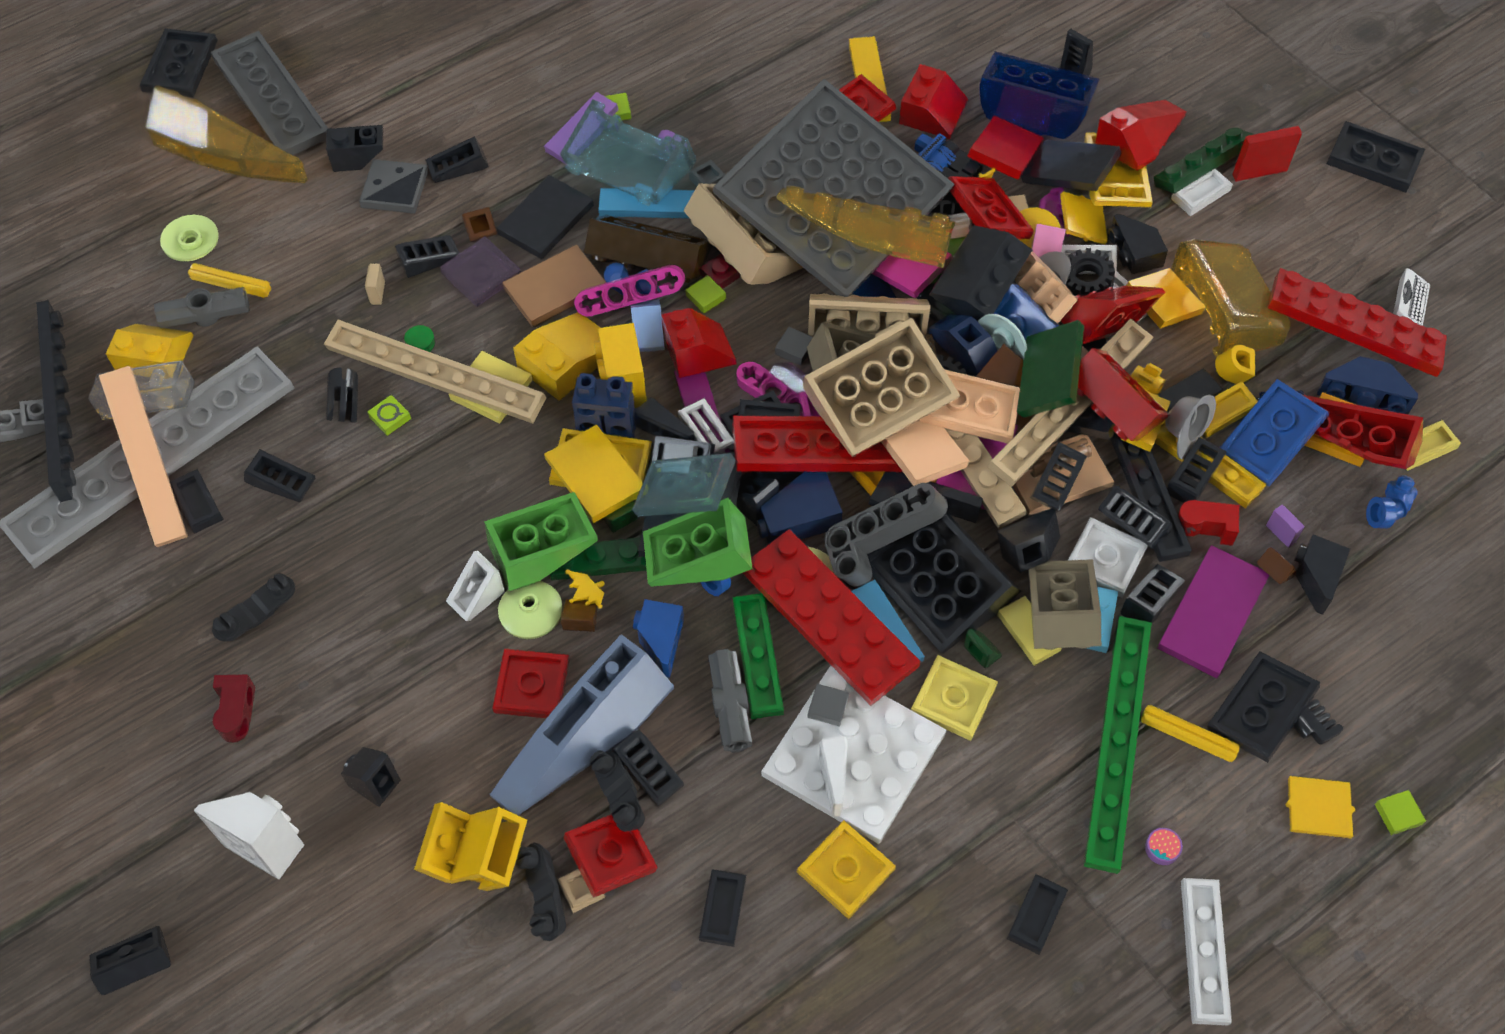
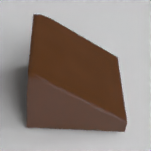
(479, 224)
(1276, 566)
(578, 616)

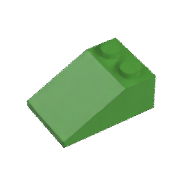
(539, 539)
(698, 547)

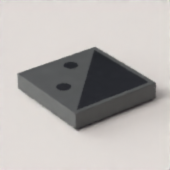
(393, 186)

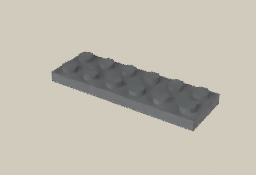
(270, 94)

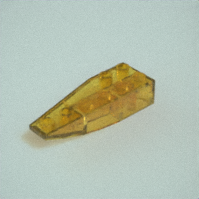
(214, 141)
(876, 227)

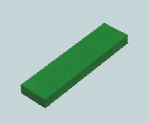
(758, 656)

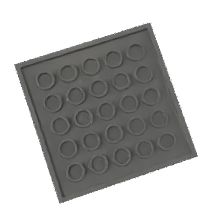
(833, 150)

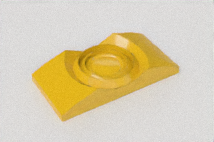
(1122, 185)

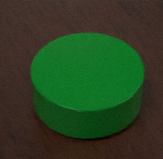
(420, 337)

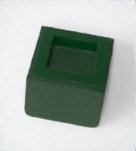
(621, 517)
(981, 648)

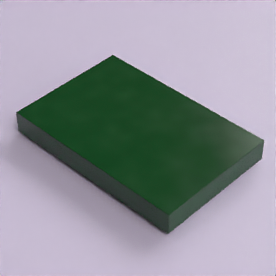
(1051, 369)

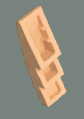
(1045, 288)

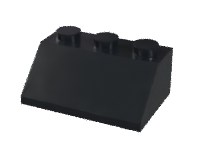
(980, 272)

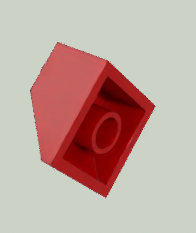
(932, 102)
(696, 342)

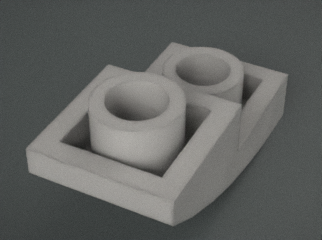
(22, 421)

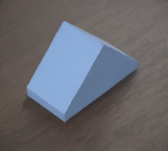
(648, 325)

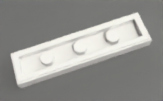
(1205, 952)

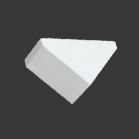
(476, 587)

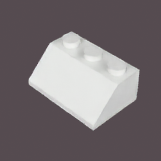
(254, 830)

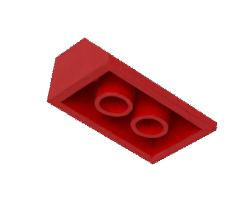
(1111, 309)
(1118, 396)

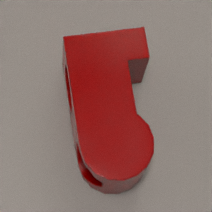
(1210, 520)

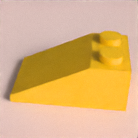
(559, 353)

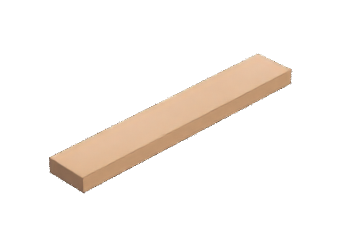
(143, 456)

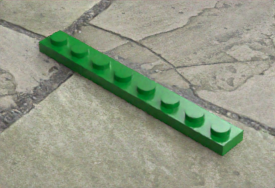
(1117, 746)

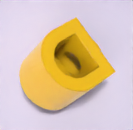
(1236, 364)

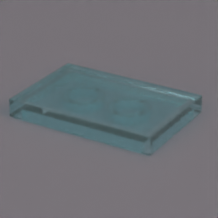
(684, 485)

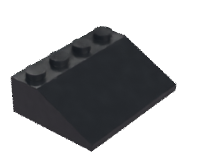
(942, 581)

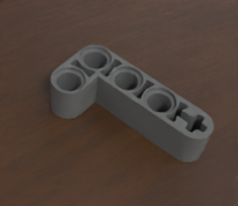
(920, 507)

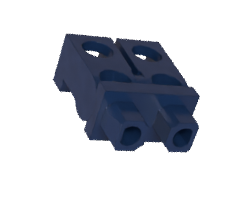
(604, 404)

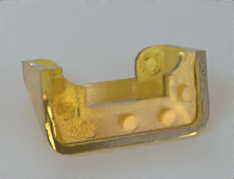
(1231, 294)

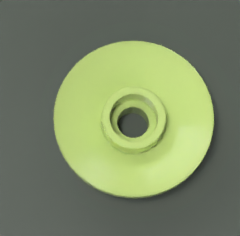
(189, 238)
(534, 620)

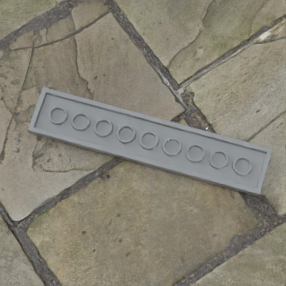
(105, 481)

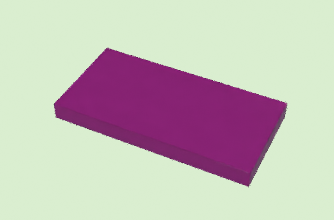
(1213, 611)

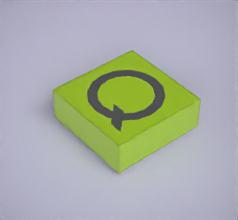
(389, 415)

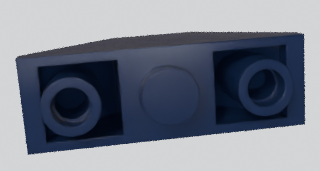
(964, 341)
(1370, 385)

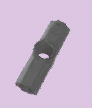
(201, 307)
(730, 701)

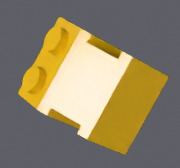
(471, 846)

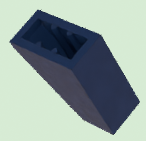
(803, 506)

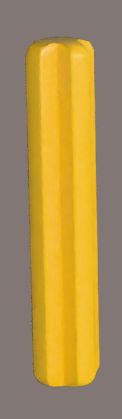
(229, 280)
(1190, 733)

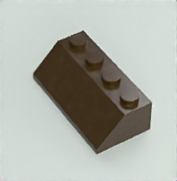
(645, 245)

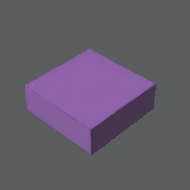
(1285, 525)

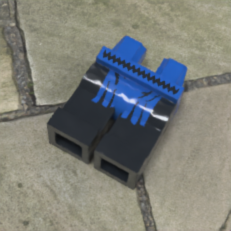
(947, 158)

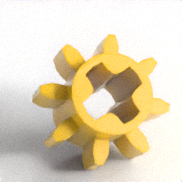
(1149, 378)

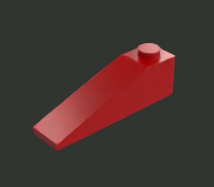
(1139, 130)
(1372, 433)

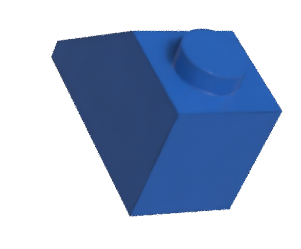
(659, 632)

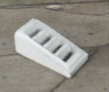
(833, 764)

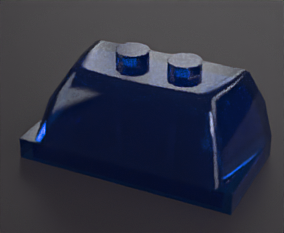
(1036, 95)

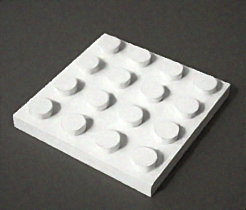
(883, 762)

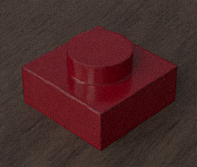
(720, 271)

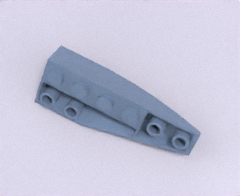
(592, 717)

